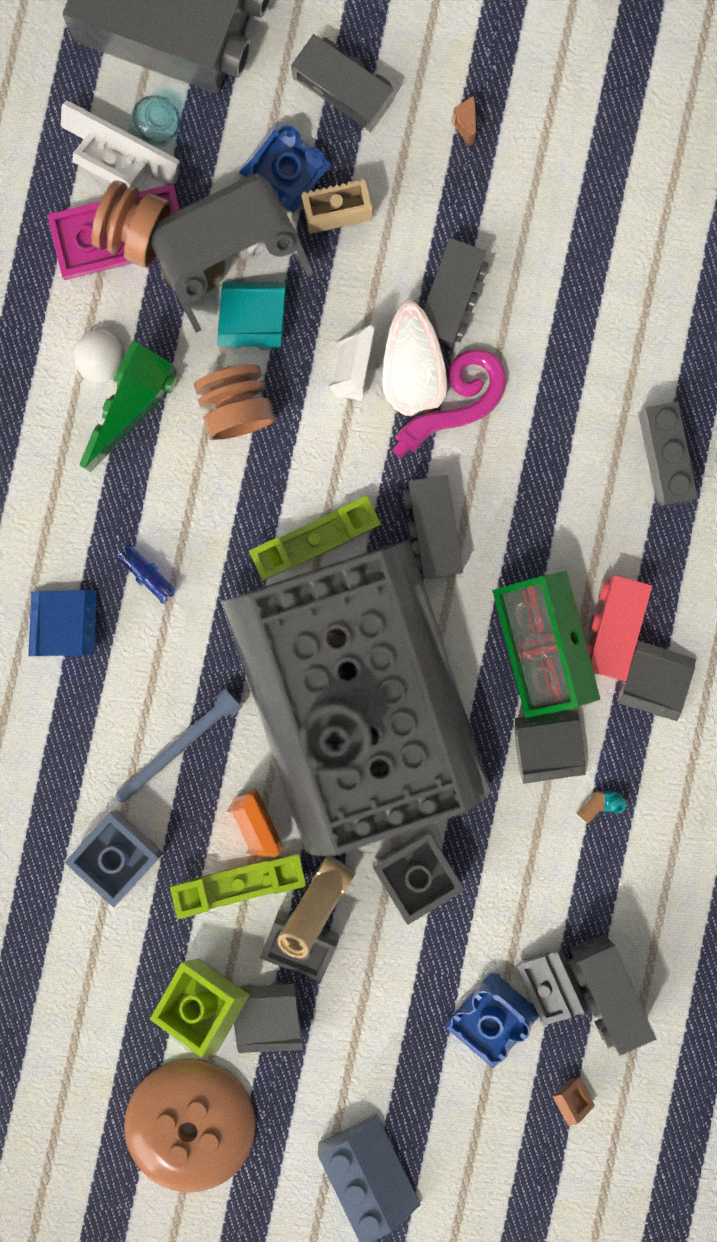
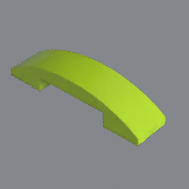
(315, 538)
(237, 885)

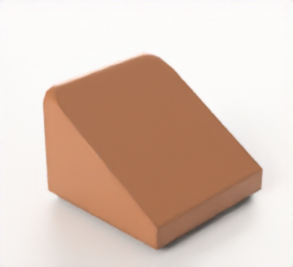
(464, 120)

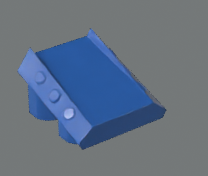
(287, 164)
(63, 623)
(493, 1020)

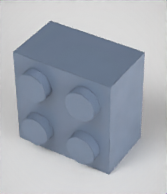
(114, 857)

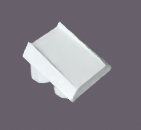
(353, 364)

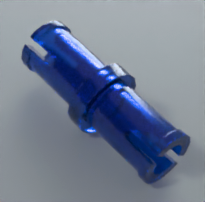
(146, 574)

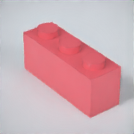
(617, 626)

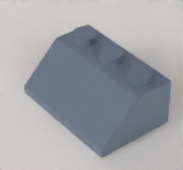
(368, 1179)

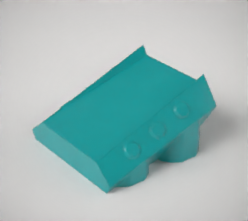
(252, 314)

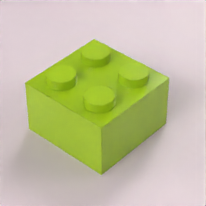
(199, 1007)

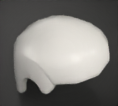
(98, 355)

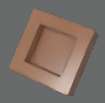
(573, 1101)

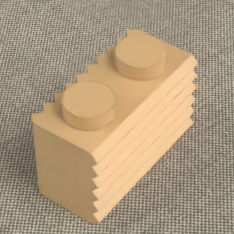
(337, 206)

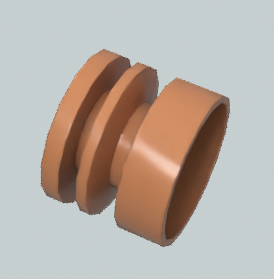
(127, 222)
(232, 395)

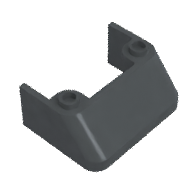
(219, 229)

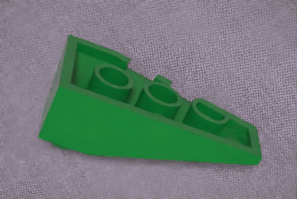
(140, 387)

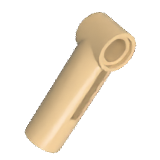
(315, 907)

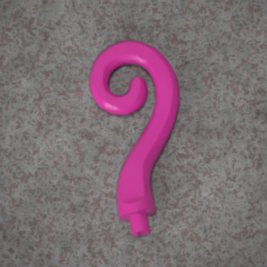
(421, 427)

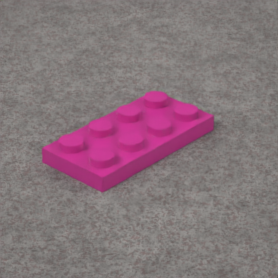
(73, 240)

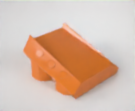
(256, 825)

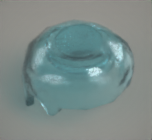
(154, 120)

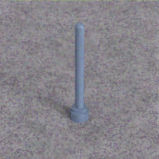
(225, 705)

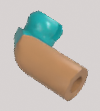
(602, 801)

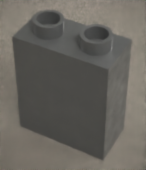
(176, 38)

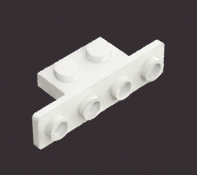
(113, 151)

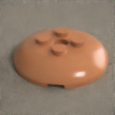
(193, 1094)

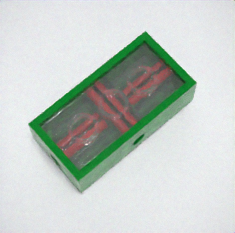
(546, 644)

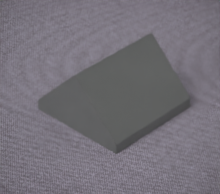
(317, 960)

